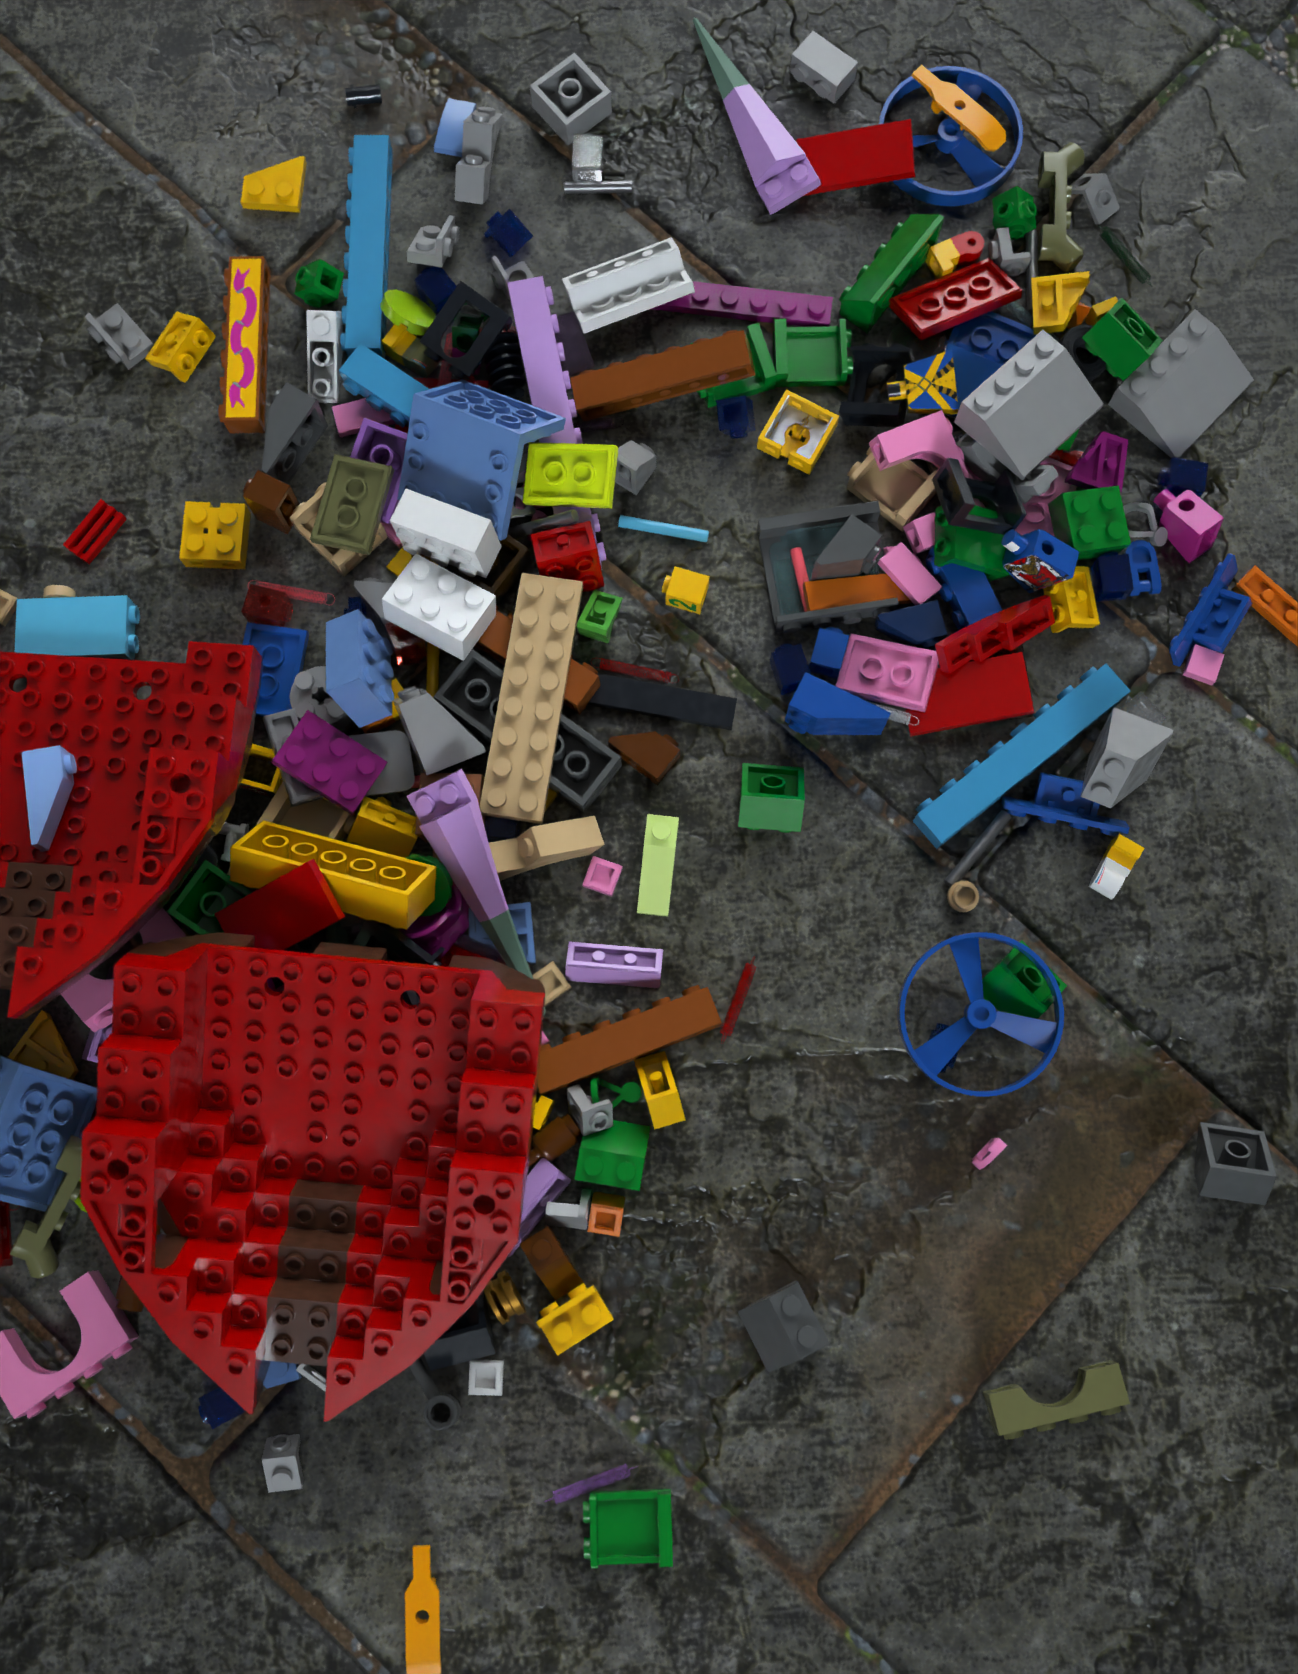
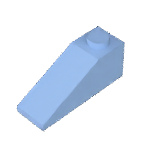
(48, 788)

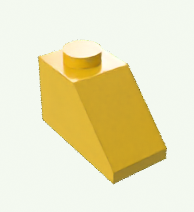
(659, 1090)

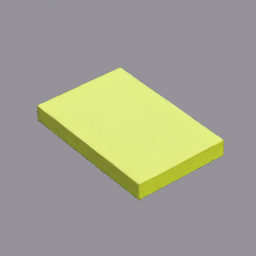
(570, 475)

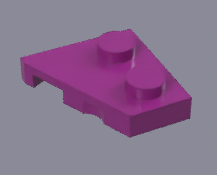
(1100, 463)

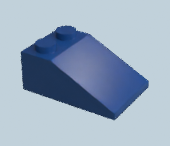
(828, 710)

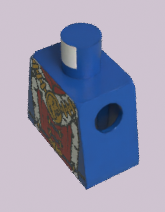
(1038, 559)

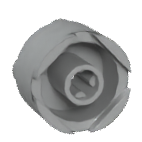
(309, 691)

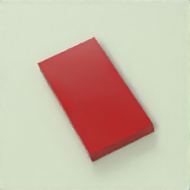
(861, 156)
(955, 298)
(975, 695)
(284, 909)

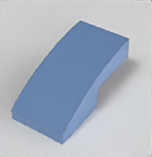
(450, 130)

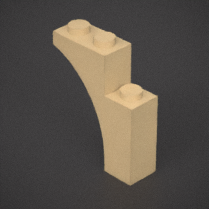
(546, 845)

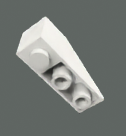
(324, 354)

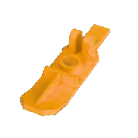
(972, 117)
(422, 1635)

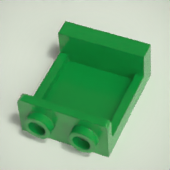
(811, 355)
(764, 377)
(968, 546)
(629, 1527)

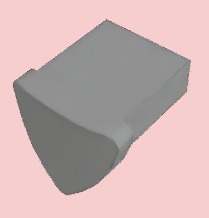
(569, 1214)

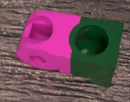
(464, 333)

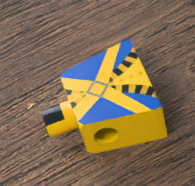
(928, 385)

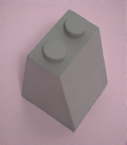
(434, 732)
(1122, 757)

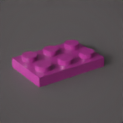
(329, 762)

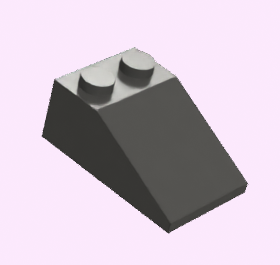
(291, 432)

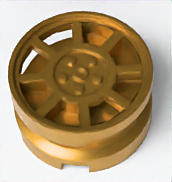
(508, 1296)

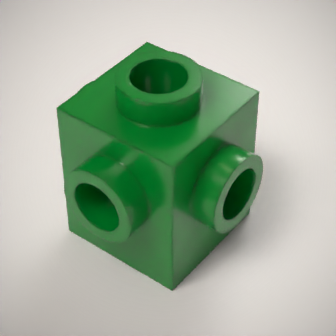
(1014, 210)
(318, 283)

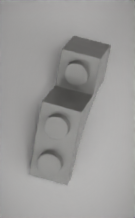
(478, 147)

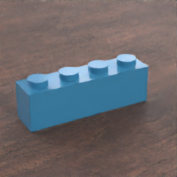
(380, 383)

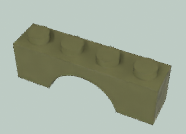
(1096, 1389)

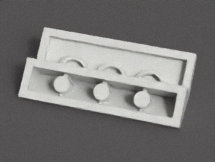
(628, 285)

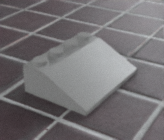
(1182, 386)
(1029, 405)

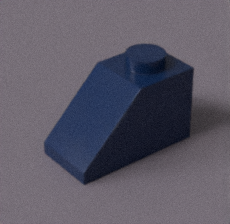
(914, 625)

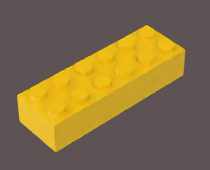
(360, 878)

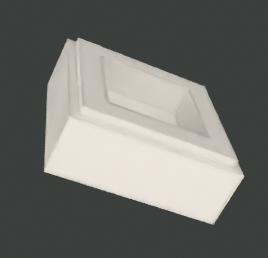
(486, 1377)

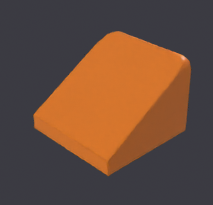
(606, 1214)

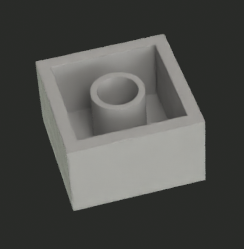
(571, 98)

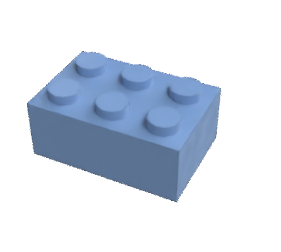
(359, 668)

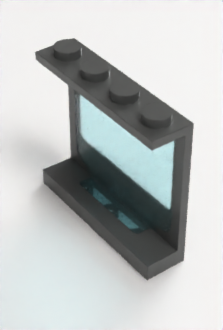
(812, 533)

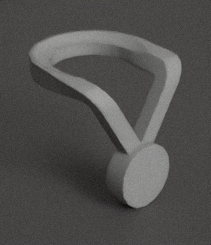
(1158, 534)

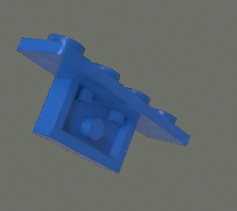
(1214, 616)
(1061, 800)

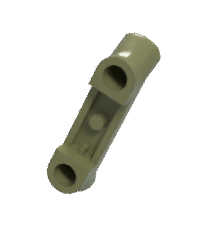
(1053, 241)
(34, 1240)

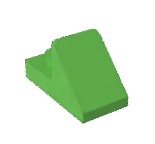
(599, 616)

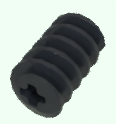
(504, 366)

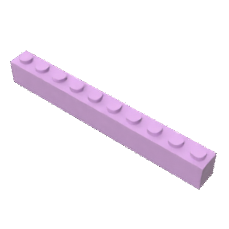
(544, 373)

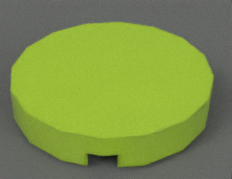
(408, 310)

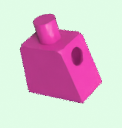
(1189, 522)

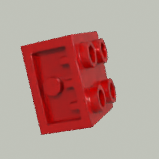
(569, 554)

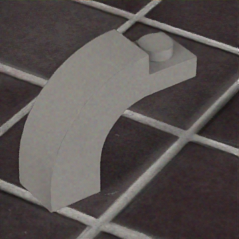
(989, 469)

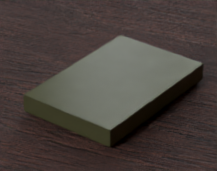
(352, 504)

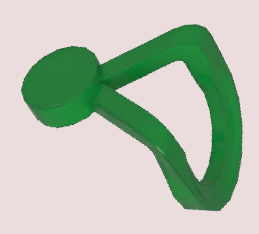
(630, 1092)

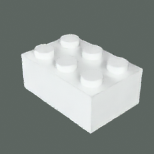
(445, 534)
(439, 606)

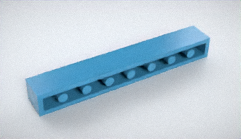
(368, 243)
(1020, 756)

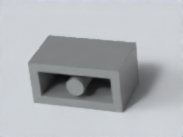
(823, 67)

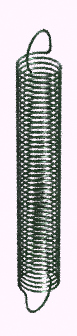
(1124, 254)

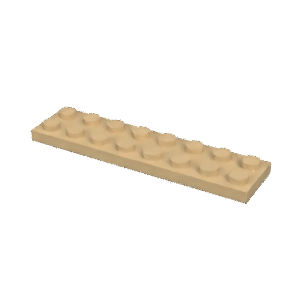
(531, 698)

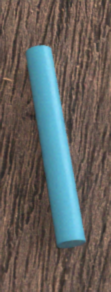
(663, 528)

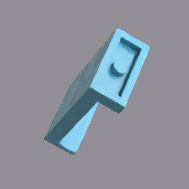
(78, 626)

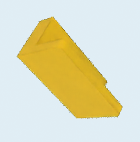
(383, 828)

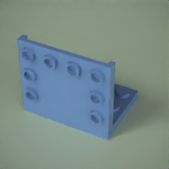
(470, 448)
(35, 1124)

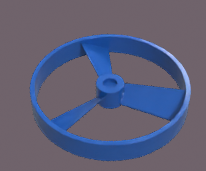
(979, 167)
(980, 1014)

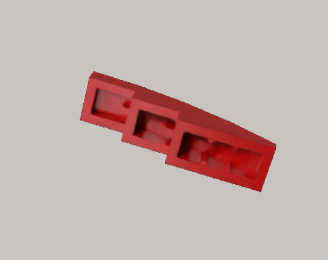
(998, 631)

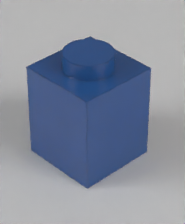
(828, 652)

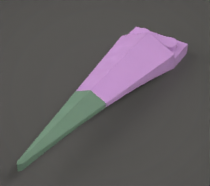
(772, 155)
(457, 834)

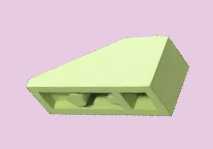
(657, 865)

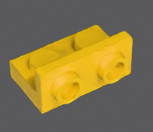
(181, 345)
(1073, 602)
(574, 1319)

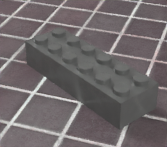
(580, 761)

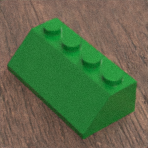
(891, 270)

